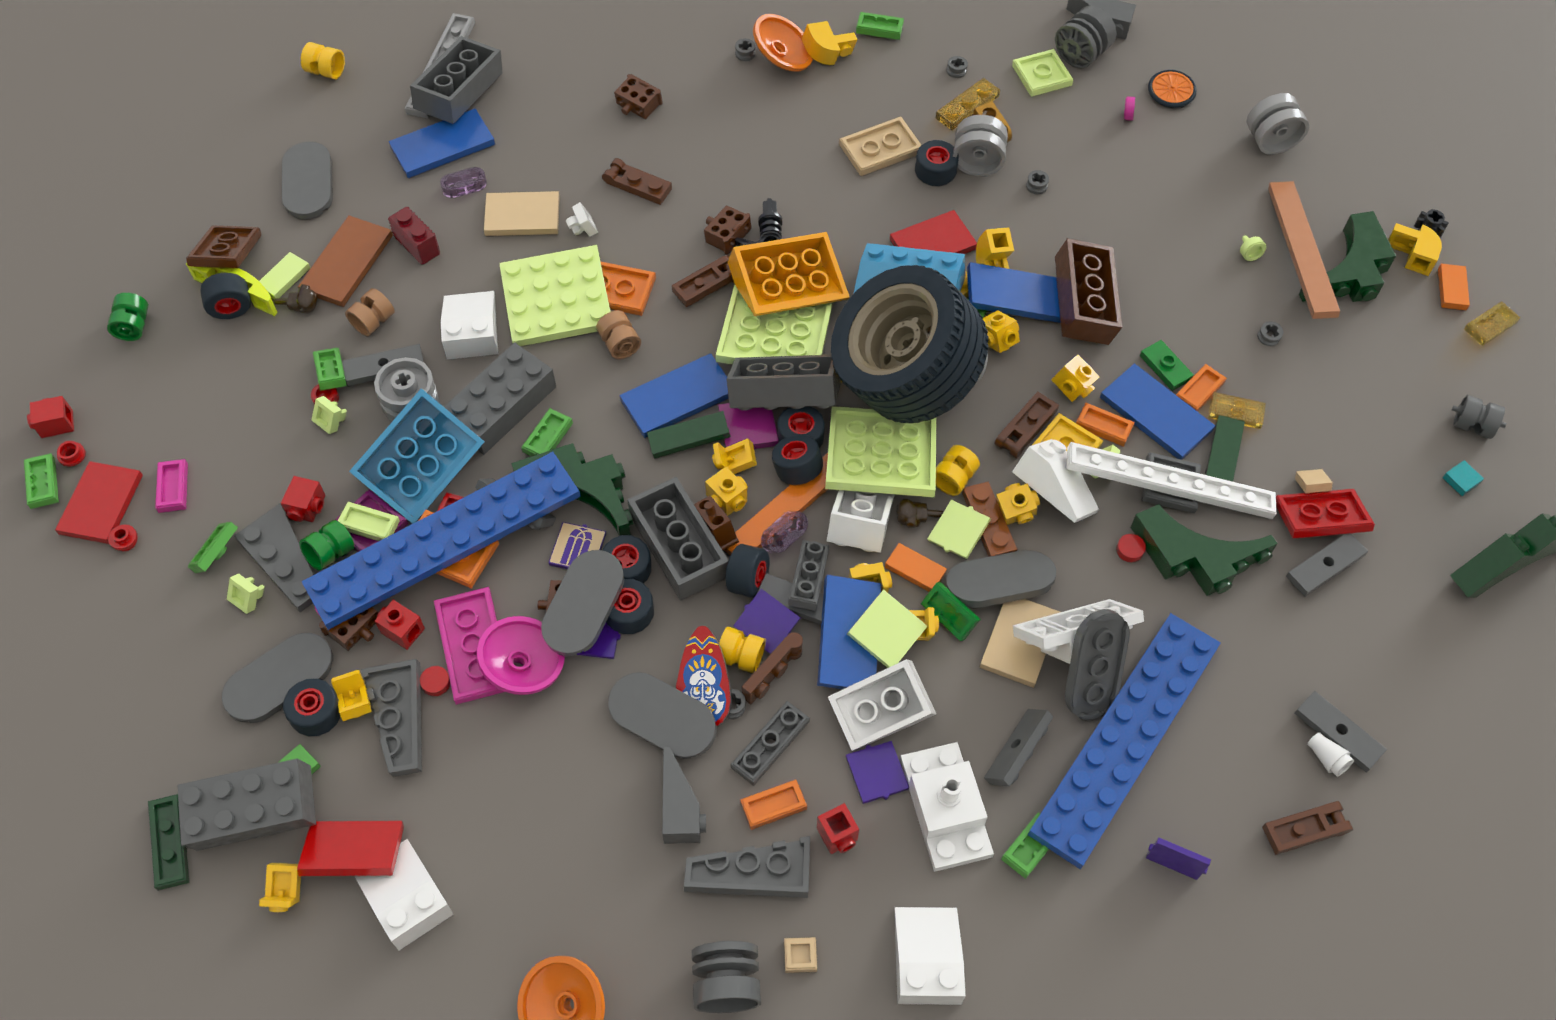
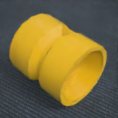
(322, 60)
(956, 469)
(742, 650)

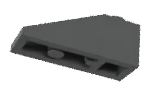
(1119, 11)
(680, 806)

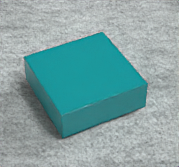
(1463, 478)

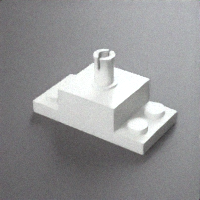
(1057, 631)
(947, 806)

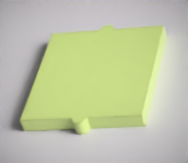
(959, 529)

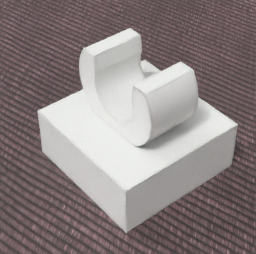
(582, 221)

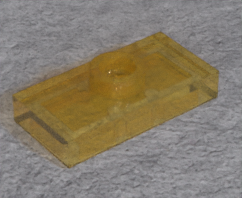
(1492, 323)
(1237, 408)

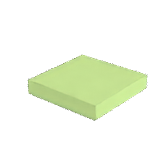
(1042, 72)
(887, 629)

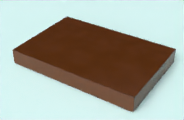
(224, 246)

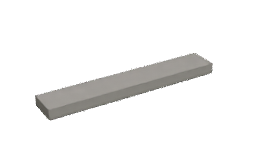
(457, 26)

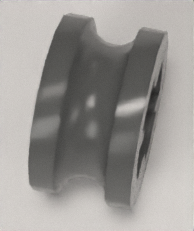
(745, 55)
(957, 72)
(1040, 177)
(1266, 328)
(739, 699)

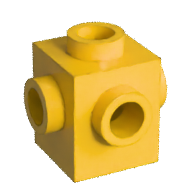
(1001, 331)
(1075, 379)
(727, 490)
(1016, 512)

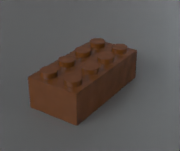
(1088, 292)

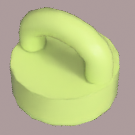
(1252, 248)

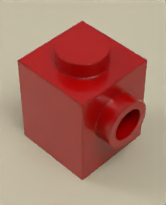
(51, 417)
(303, 499)
(399, 624)
(838, 829)

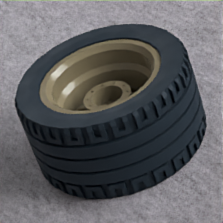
(909, 344)

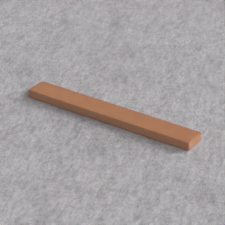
(1303, 251)

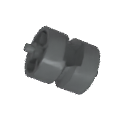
(1483, 418)

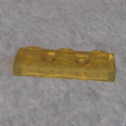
(966, 102)

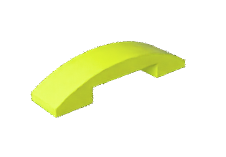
(257, 292)

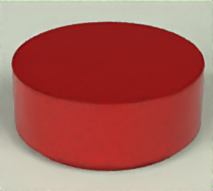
(330, 394)
(1131, 548)
(435, 681)

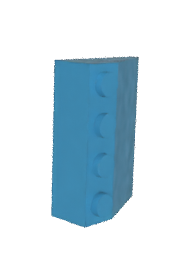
(880, 258)
(417, 456)

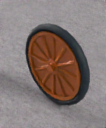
(1172, 88)

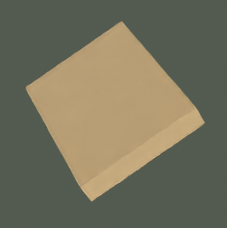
(880, 146)
(521, 213)
(1010, 655)

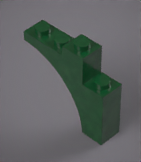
(1366, 258)
(597, 482)
(1507, 556)
(1209, 560)

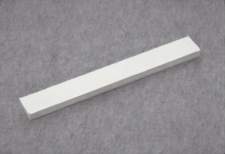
(1171, 480)

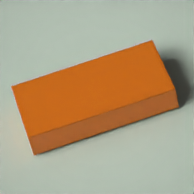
(1453, 287)
(1201, 387)
(1105, 424)
(915, 567)
(773, 804)

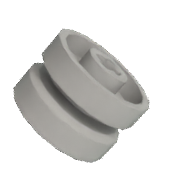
(1277, 123)
(980, 145)
(400, 382)

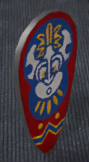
(705, 673)

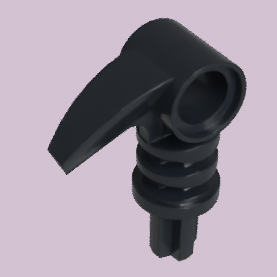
(769, 223)

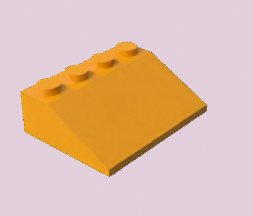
(787, 274)

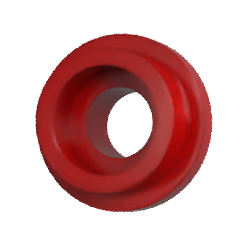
(71, 448)
(125, 543)

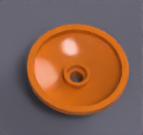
(781, 42)
(552, 985)

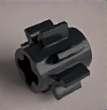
(1433, 219)

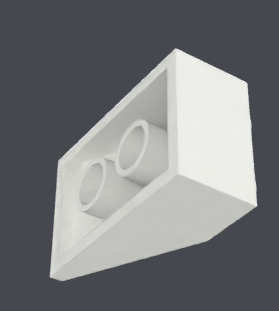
(469, 325)
(1046, 472)
(860, 519)
(882, 704)
(407, 901)
(928, 956)

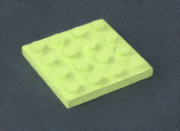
(554, 295)
(773, 334)
(880, 454)

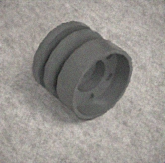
(1085, 36)
(726, 972)

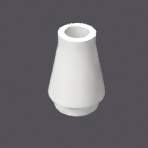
(1331, 755)

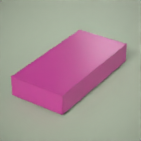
(171, 486)

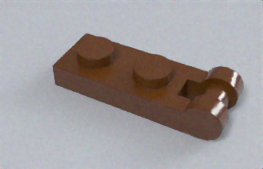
(637, 182)
(703, 281)
(1027, 424)
(772, 667)
(1306, 827)

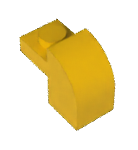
(824, 45)
(1421, 245)
(994, 247)

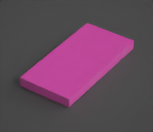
(461, 625)

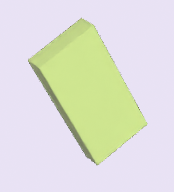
(284, 275)
(368, 521)

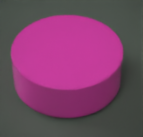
(1129, 108)

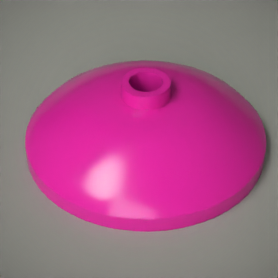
(518, 641)

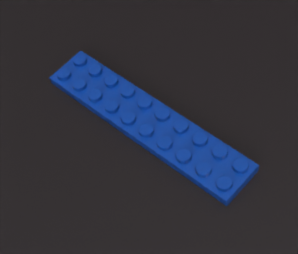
(440, 540)
(1123, 741)

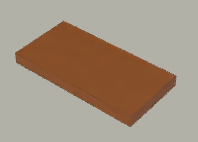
(346, 260)

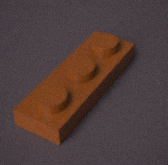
(996, 536)

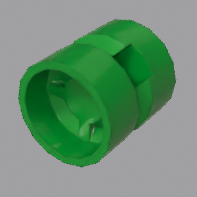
(127, 316)
(323, 547)

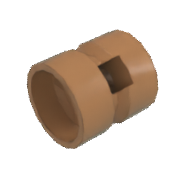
(371, 311)
(618, 334)

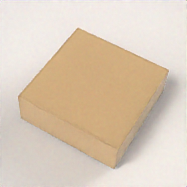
(1313, 481)
(800, 955)

